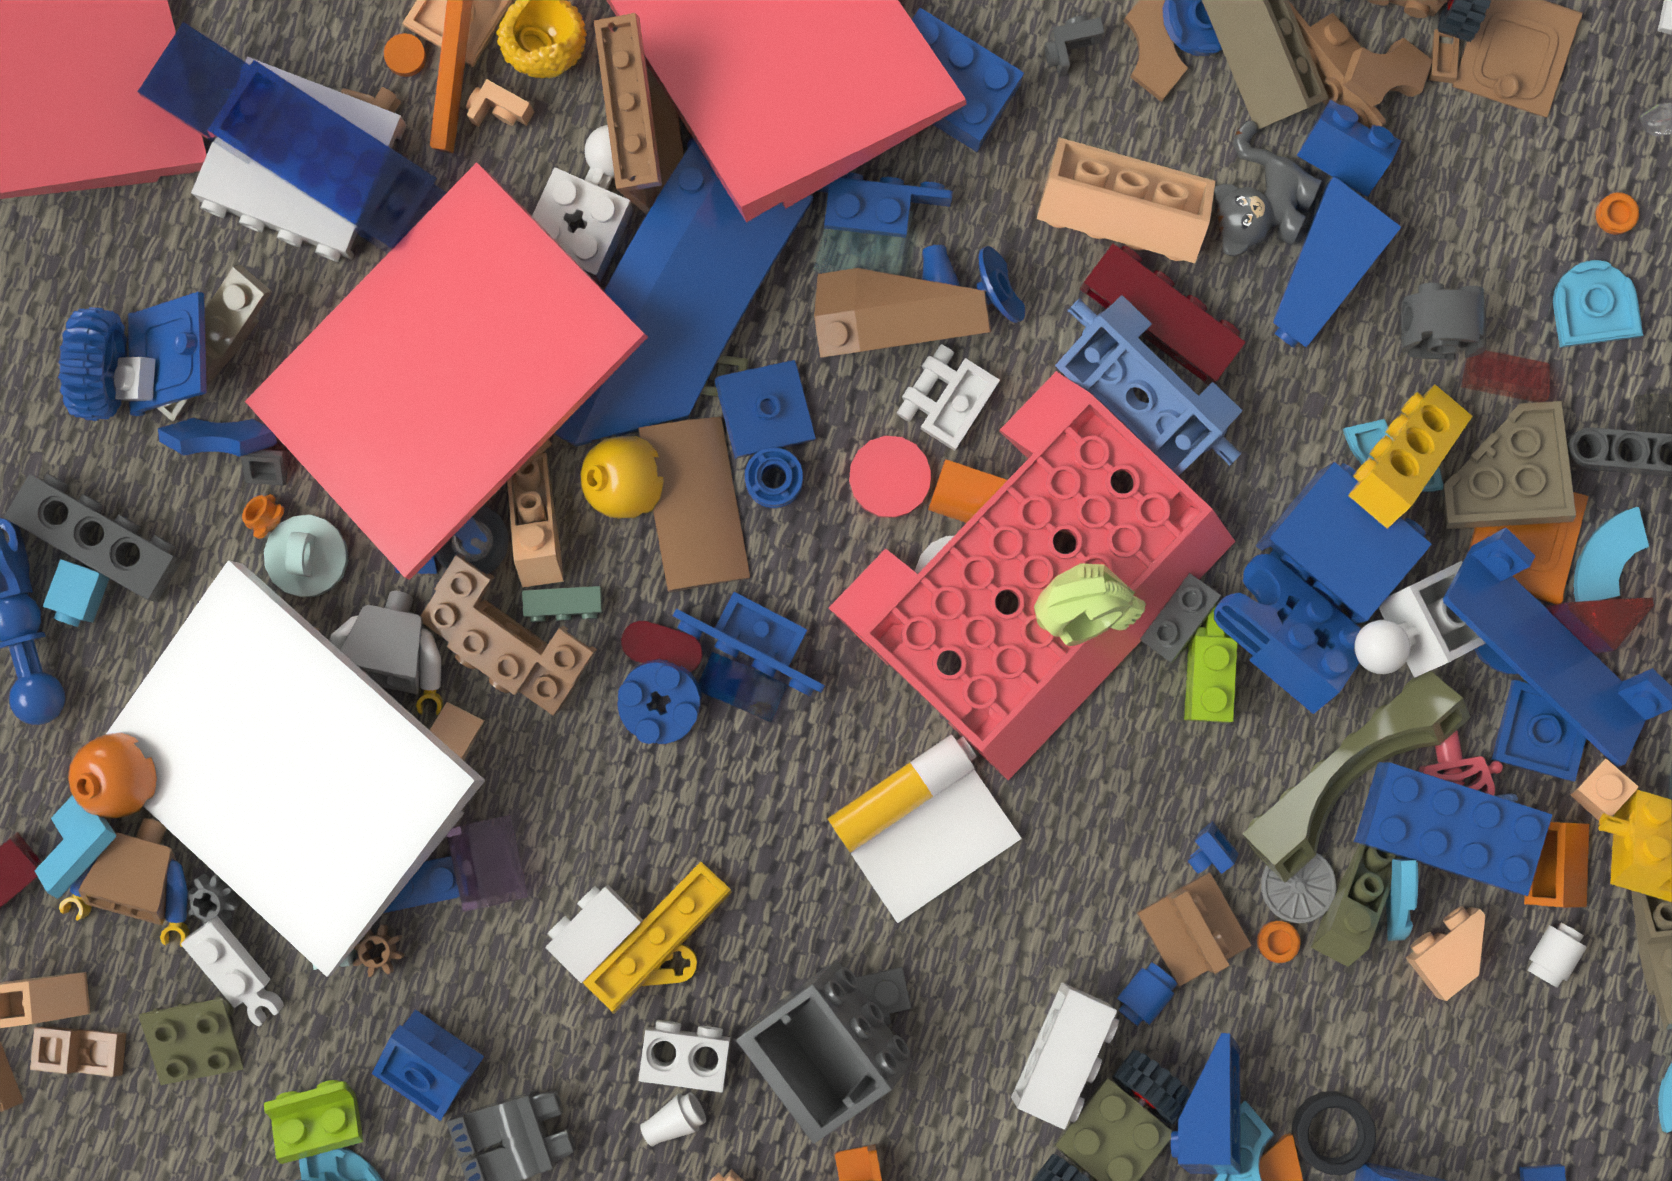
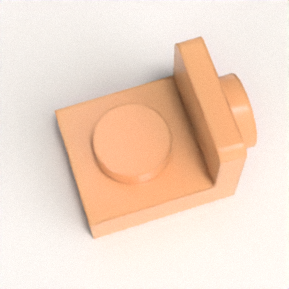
(506, 105)

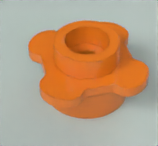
(262, 515)

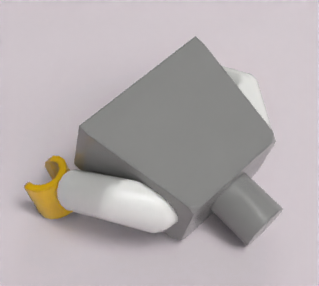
(393, 648)

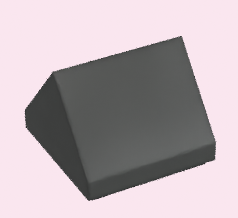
(266, 467)

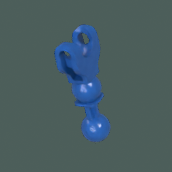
(35, 694)

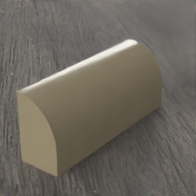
(1266, 57)

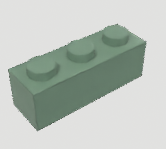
(562, 603)

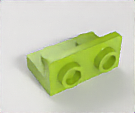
(314, 1121)

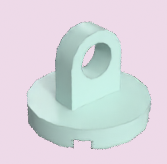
(306, 556)

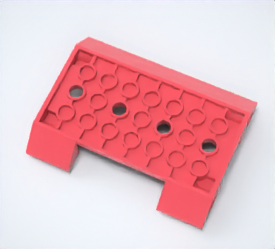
(1013, 674)

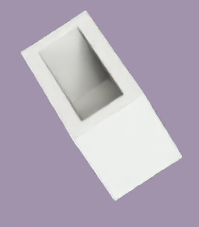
(593, 932)

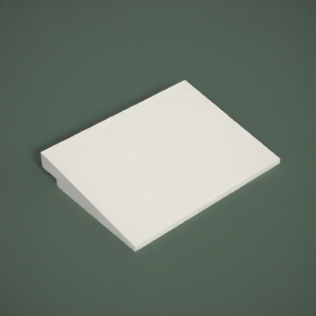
(291, 768)

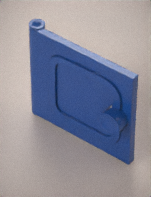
(176, 340)

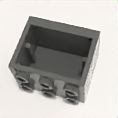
(826, 1051)

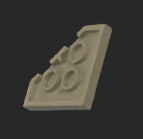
(1515, 474)

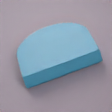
(1595, 305)

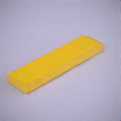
(657, 937)

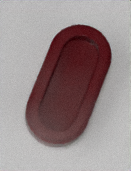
(650, 641)

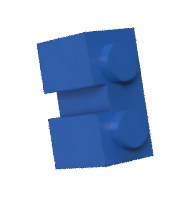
(1349, 148)

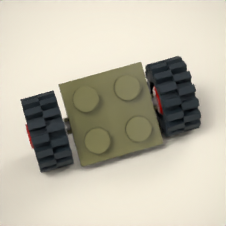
(1115, 1131)

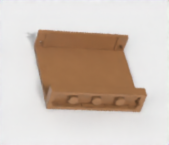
(640, 117)

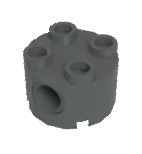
(1443, 322)

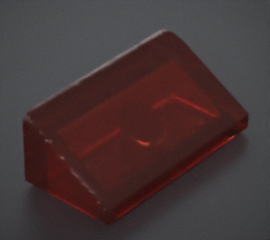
(1507, 376)

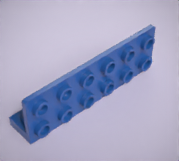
(1547, 653)

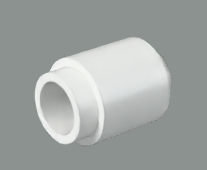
(1557, 954)

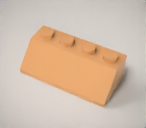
(1127, 200)

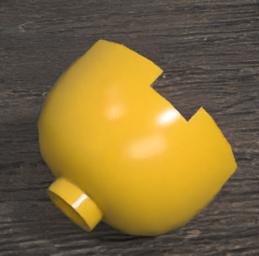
(621, 477)

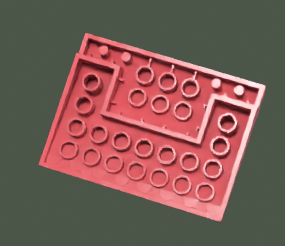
(792, 87)
(74, 98)
(445, 370)

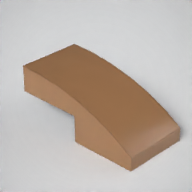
(69, 1051)

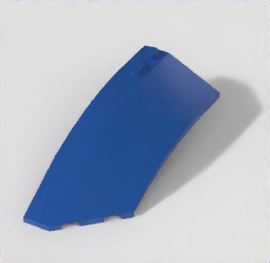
(687, 291)

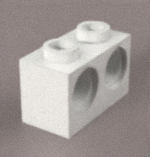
(684, 1069)

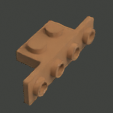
(1331, 52)

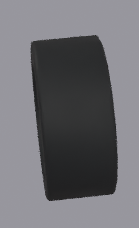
(1356, 1156)

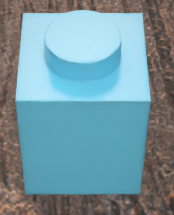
(75, 593)

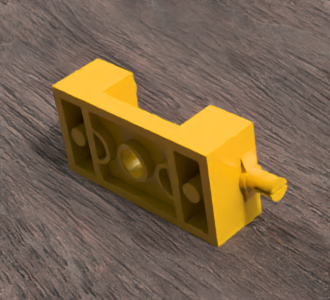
(1642, 844)

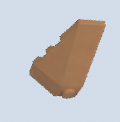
(883, 310)

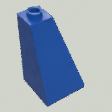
(1334, 257)

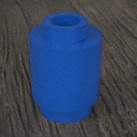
(1146, 995)

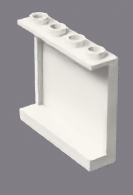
(267, 201)

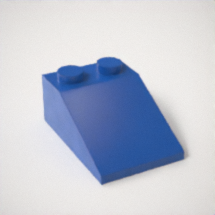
(1211, 1121)

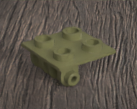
(192, 1040)

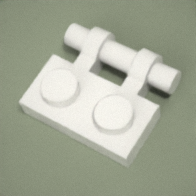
(958, 404)

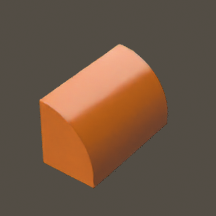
(962, 491)
(1562, 867)

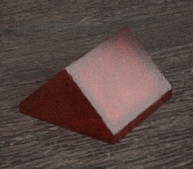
(1602, 623)

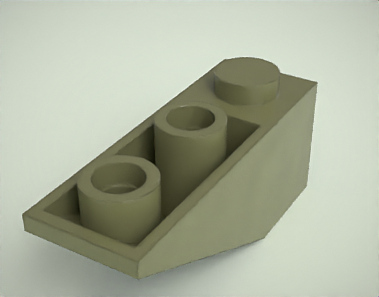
(1357, 906)

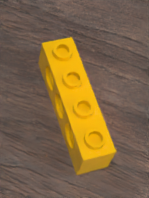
(1409, 455)

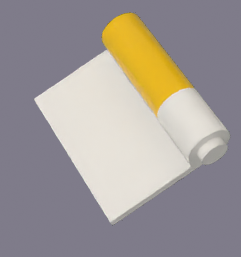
(924, 827)

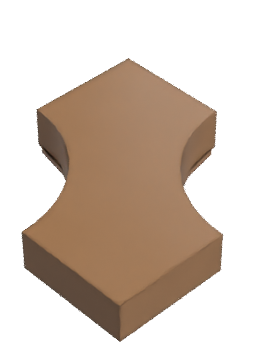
(1158, 61)
(1400, 70)

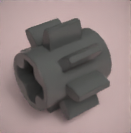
(221, 893)

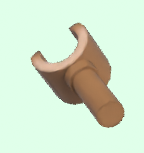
(384, 98)

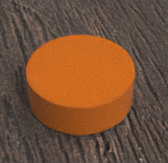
(405, 55)
(1617, 213)
(1278, 941)

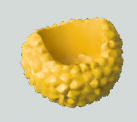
(542, 37)

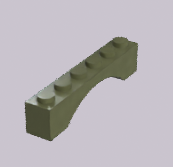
(1416, 718)

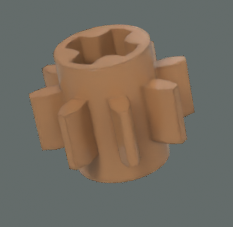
(387, 955)

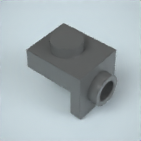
(1075, 34)

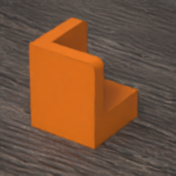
(858, 1164)

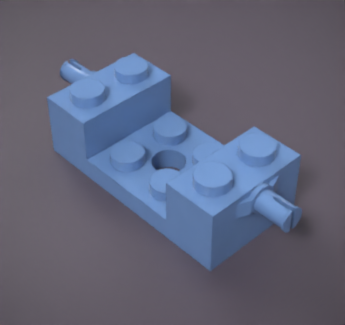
(1114, 360)

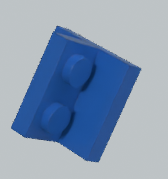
(426, 1064)

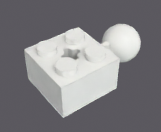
(602, 211)
(1416, 629)

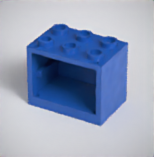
(1342, 546)

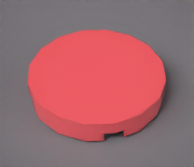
(890, 476)

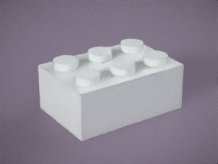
(1065, 1056)

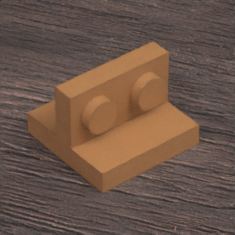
(1194, 929)

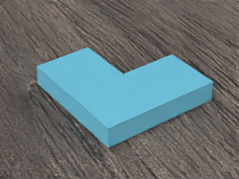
(83, 841)

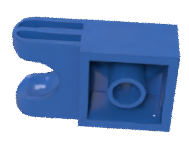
(1291, 632)

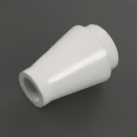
(675, 1119)

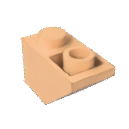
(1453, 958)
(43, 999)

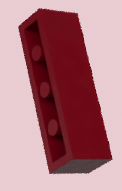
(1178, 322)

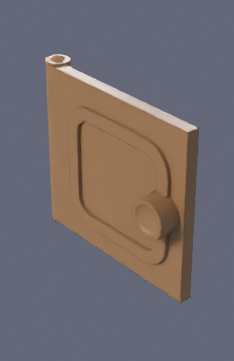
(1519, 53)

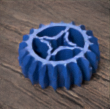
(88, 363)

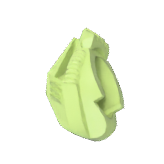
(1086, 604)

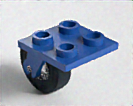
(480, 539)

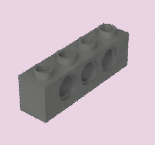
(34, 512)

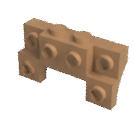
(501, 646)

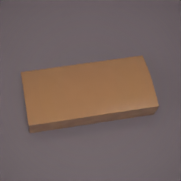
(697, 505)

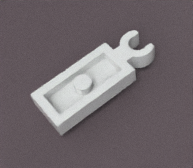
(232, 969)

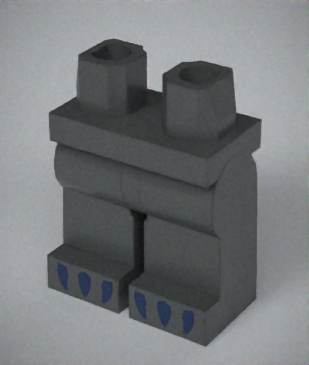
(523, 1134)

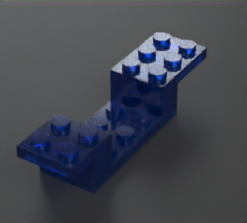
(291, 136)

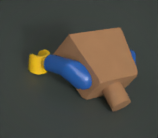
(135, 880)

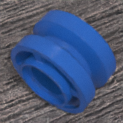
(768, 459)

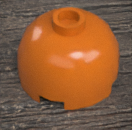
(112, 776)

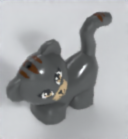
(1247, 214)

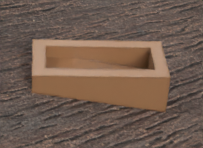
(1444, 59)

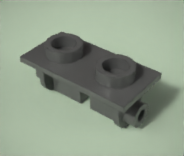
(1180, 618)

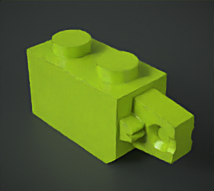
(1210, 674)

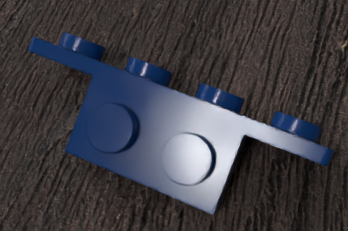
(877, 206)
(757, 633)

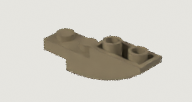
(228, 324)
(1654, 938)

